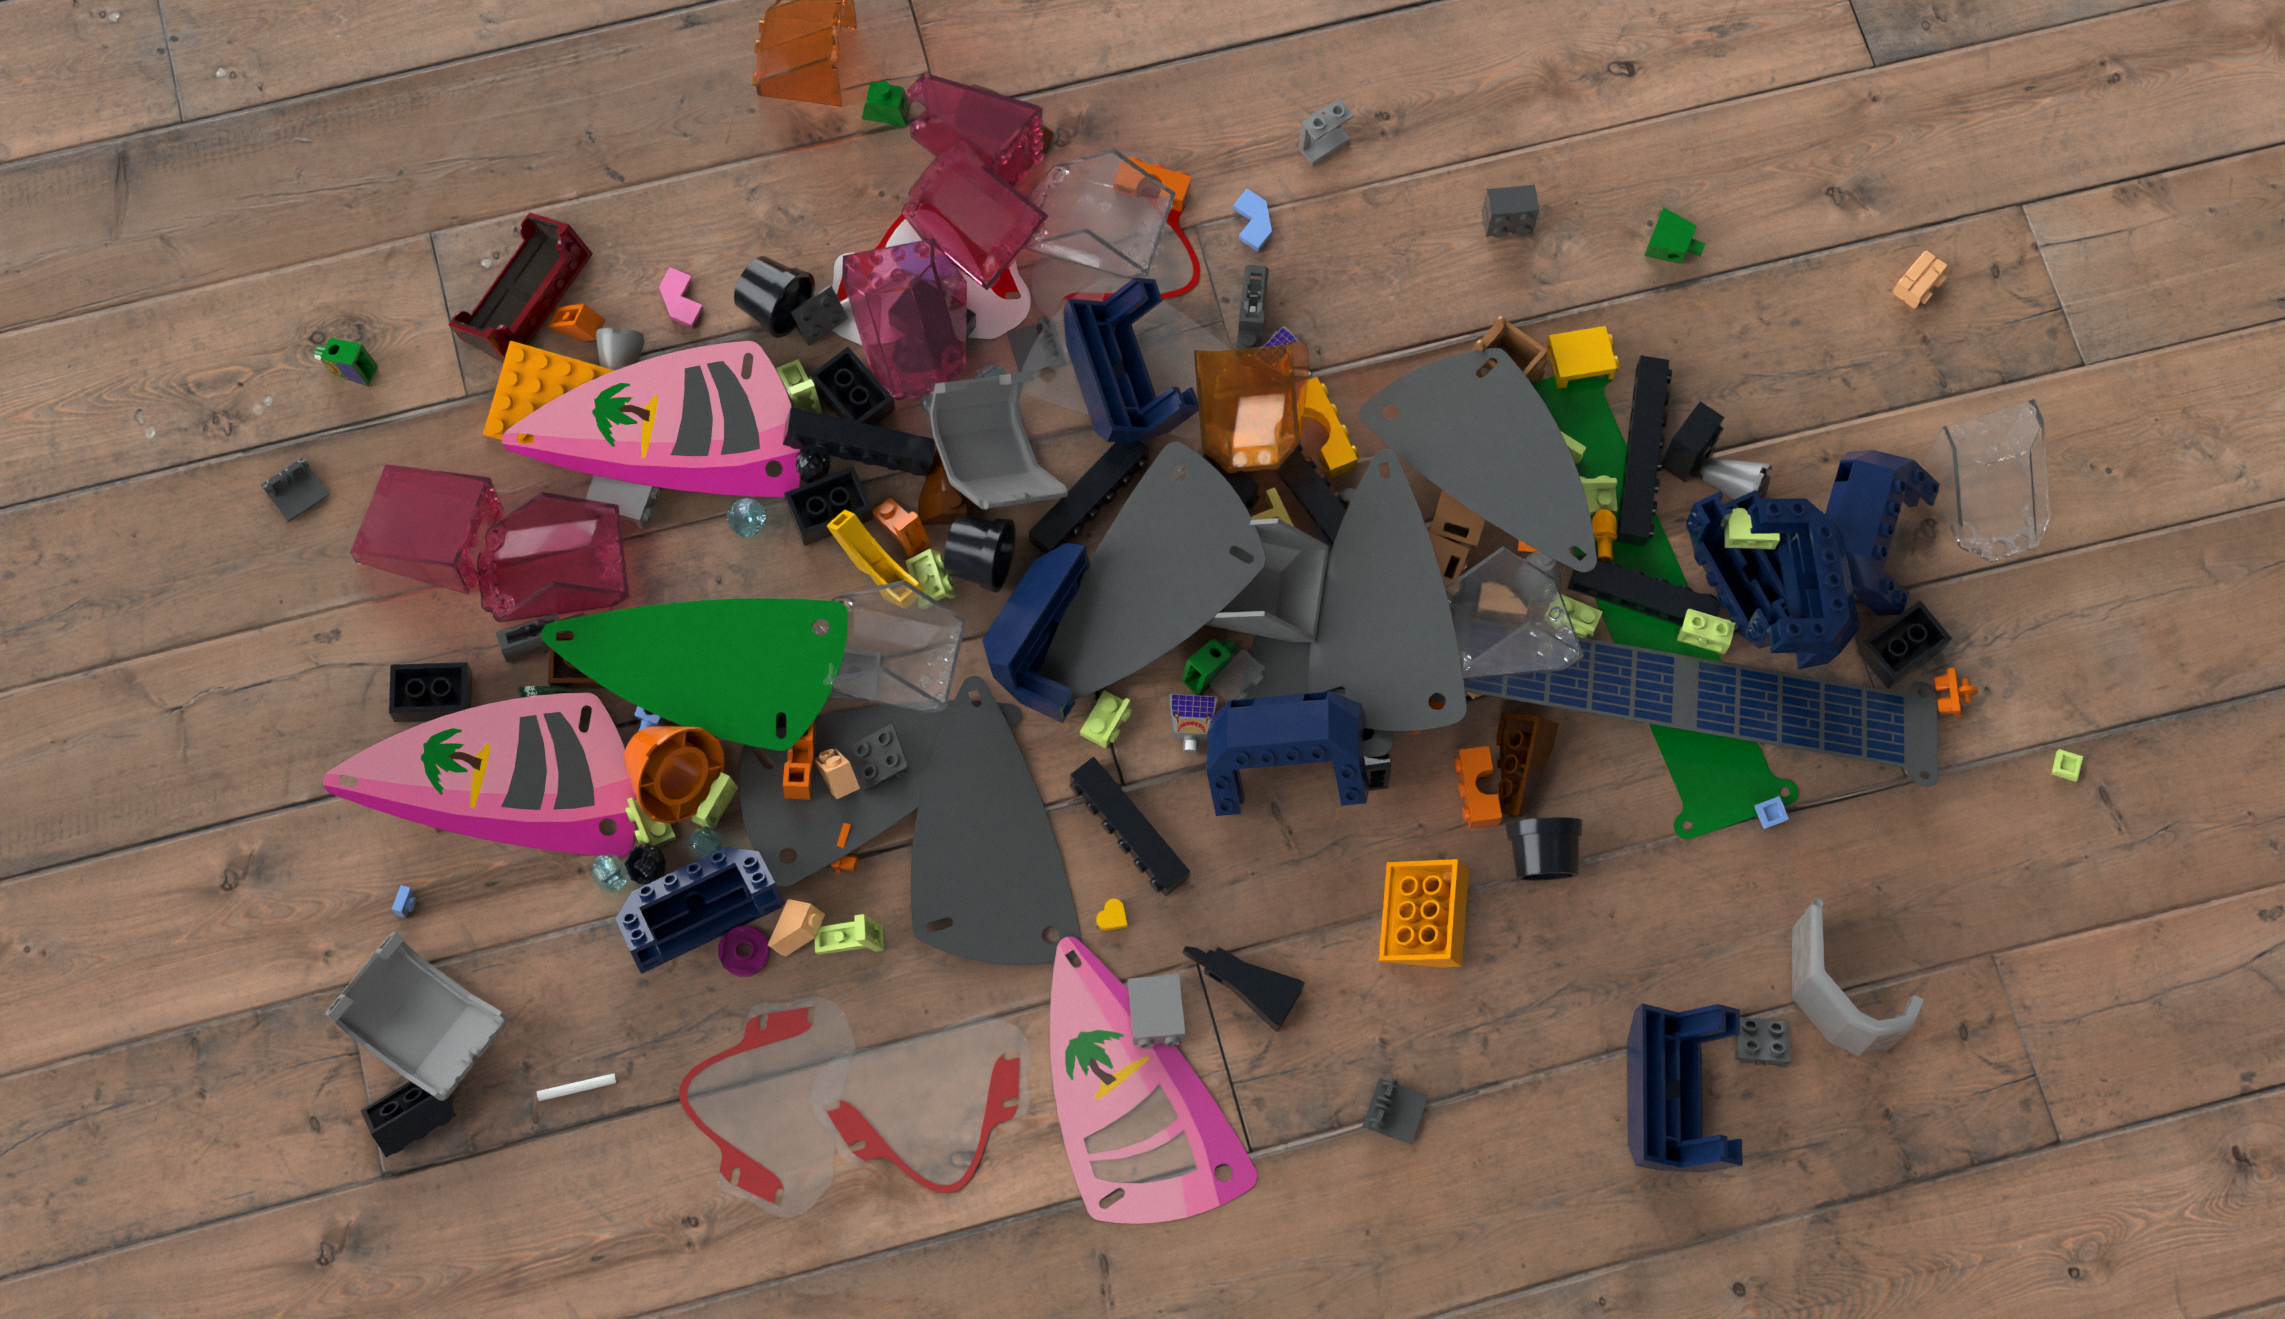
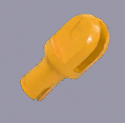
(1605, 531)

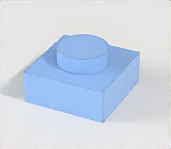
(1771, 812)
(404, 901)

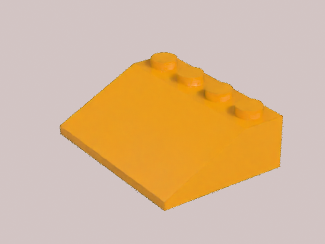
(1424, 913)

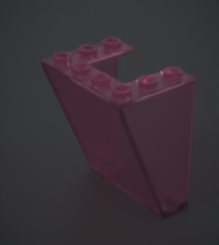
(994, 125)
(426, 525)

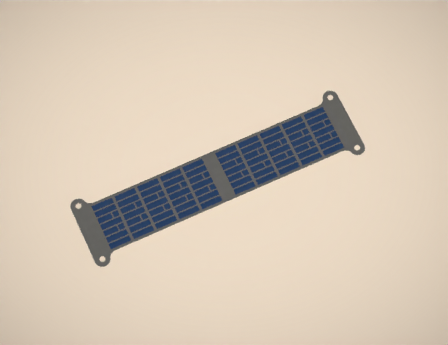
(1737, 704)

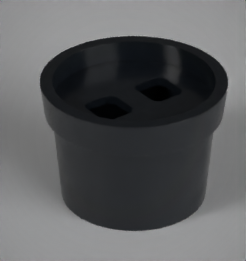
(771, 292)
(980, 551)
(1545, 848)

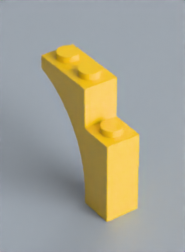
(866, 552)

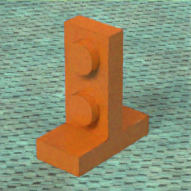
(903, 526)

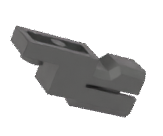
(1252, 307)
(526, 637)

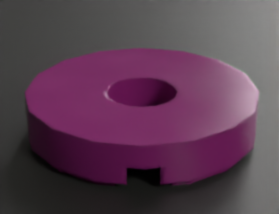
(754, 961)

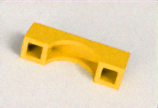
(1337, 454)

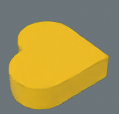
(1112, 916)

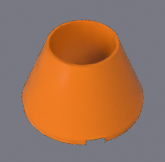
(672, 770)

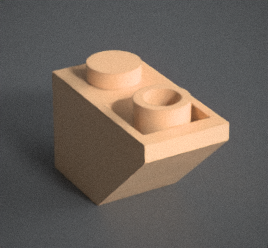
(836, 773)

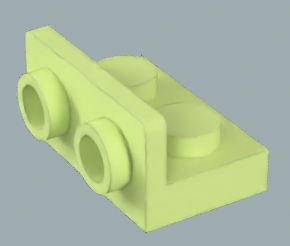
(1600, 493)
(930, 573)
(1583, 617)
(1706, 631)
(1105, 719)
(713, 807)
(649, 830)

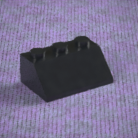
(405, 1117)

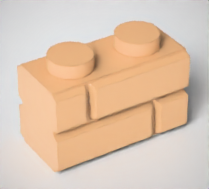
(1920, 279)

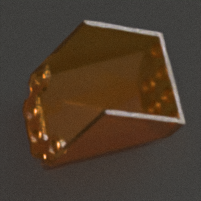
(798, 52)
(1252, 404)

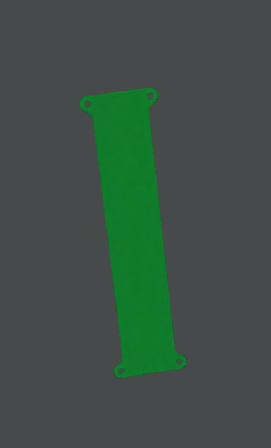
(1713, 774)

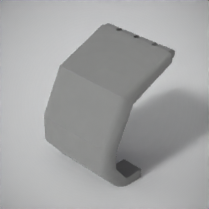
(985, 442)
(1828, 1005)
(416, 1018)

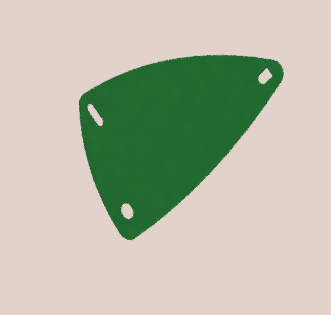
(714, 662)

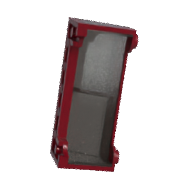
(525, 288)

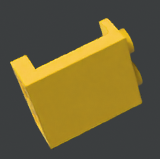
(1581, 355)

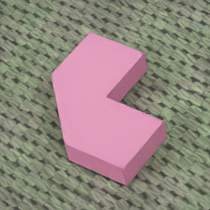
(679, 308)

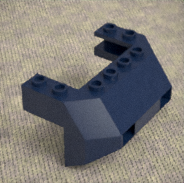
(1114, 370)
(1866, 510)
(1745, 578)
(1813, 579)
(1027, 626)
(1286, 733)
(696, 905)
(1667, 1089)

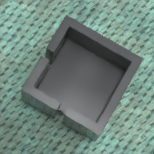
(1510, 210)

